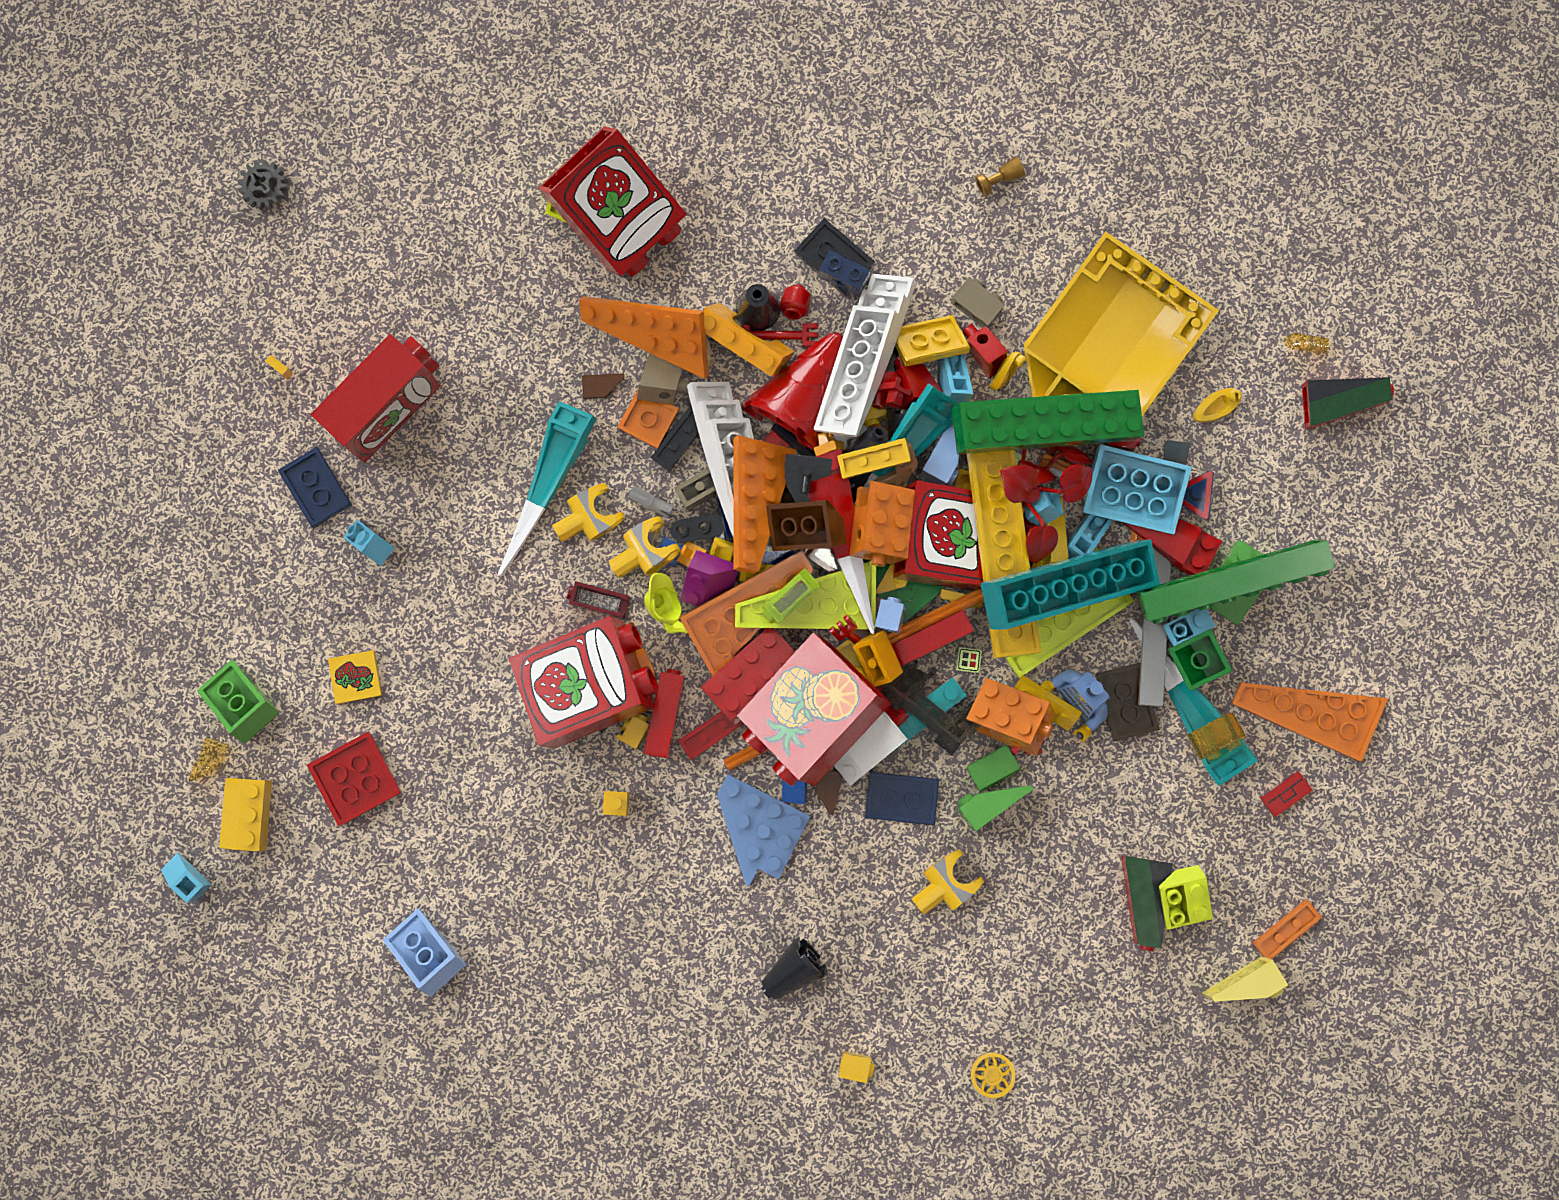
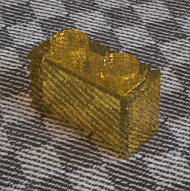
(1217, 736)

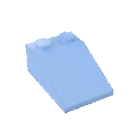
(943, 461)
(424, 953)

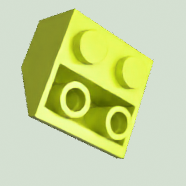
(1185, 898)

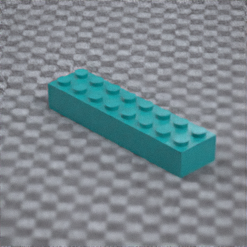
(1069, 584)

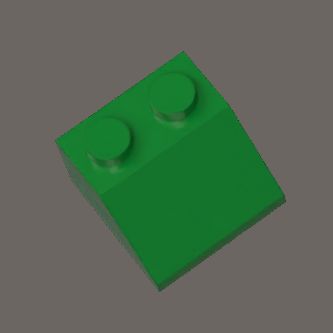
(1200, 660)

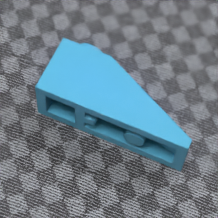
(955, 379)
(1087, 535)

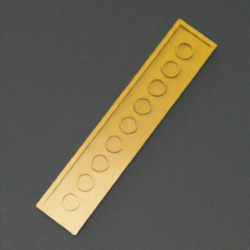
(1000, 542)

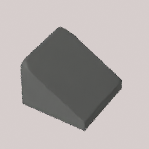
(1176, 451)

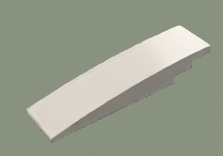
(864, 354)
(718, 422)

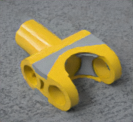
(585, 516)
(642, 550)
(944, 886)

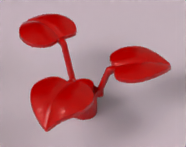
(1070, 453)
(1020, 486)

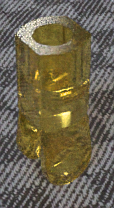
(1307, 343)

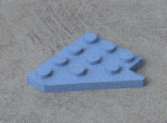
(759, 827)

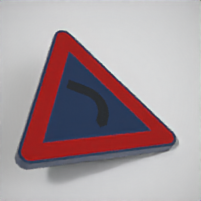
(1199, 495)

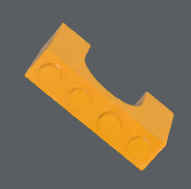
(766, 355)

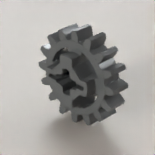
(271, 178)

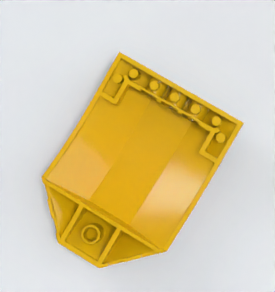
(1115, 328)

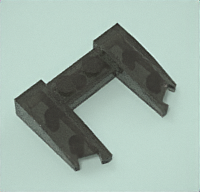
(906, 693)

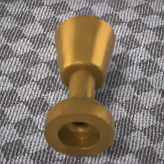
(1009, 171)

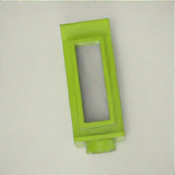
(790, 597)

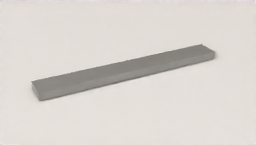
(1154, 649)

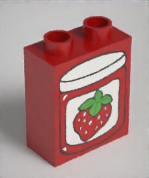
(614, 202)
(379, 396)
(943, 539)
(583, 681)

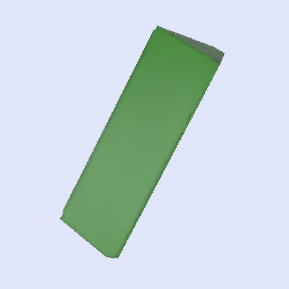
(993, 768)

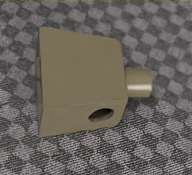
(661, 381)

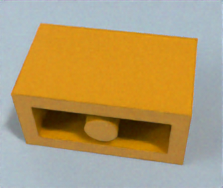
(878, 658)

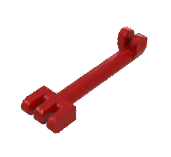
(803, 335)
(846, 630)

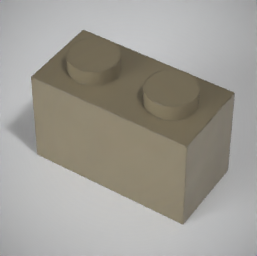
(978, 302)
(696, 490)

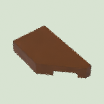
(600, 385)
(828, 790)

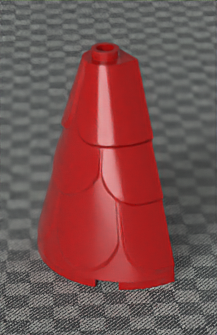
(798, 391)

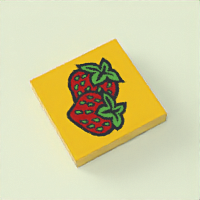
(355, 677)

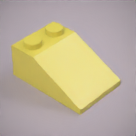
(1253, 981)

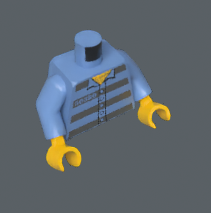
(1084, 694)

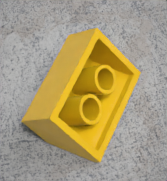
(245, 814)

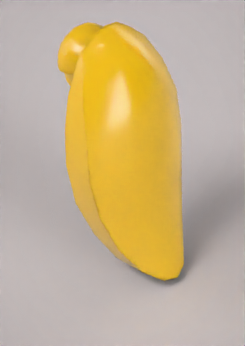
(1007, 370)
(1217, 405)

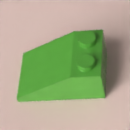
(1237, 609)
(237, 702)
(985, 806)

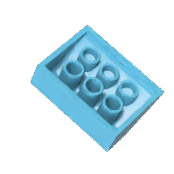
(1136, 489)

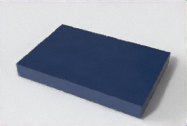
(314, 487)
(902, 798)

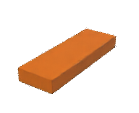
(1287, 930)

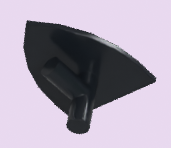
(802, 471)

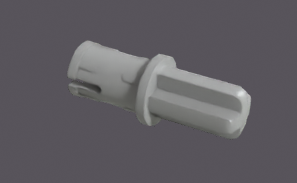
(651, 501)

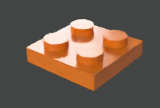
(648, 420)

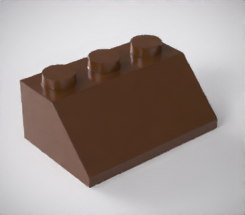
(805, 525)

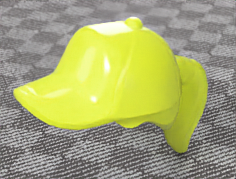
(663, 603)

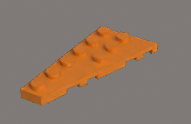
(661, 330)
(756, 483)
(713, 622)
(1327, 718)

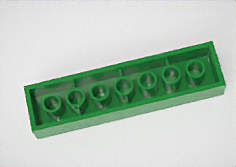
(1047, 421)
(1236, 579)

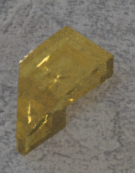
(210, 758)

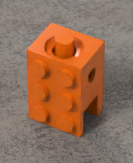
(882, 523)
(1012, 716)

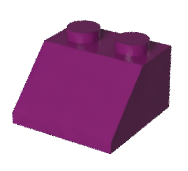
(707, 578)

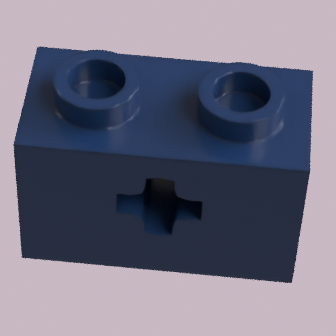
(844, 273)

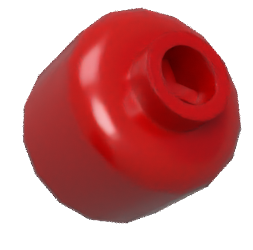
(795, 302)

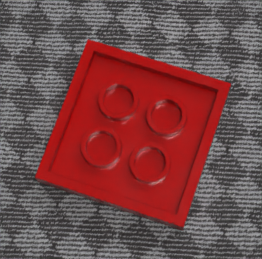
(354, 779)

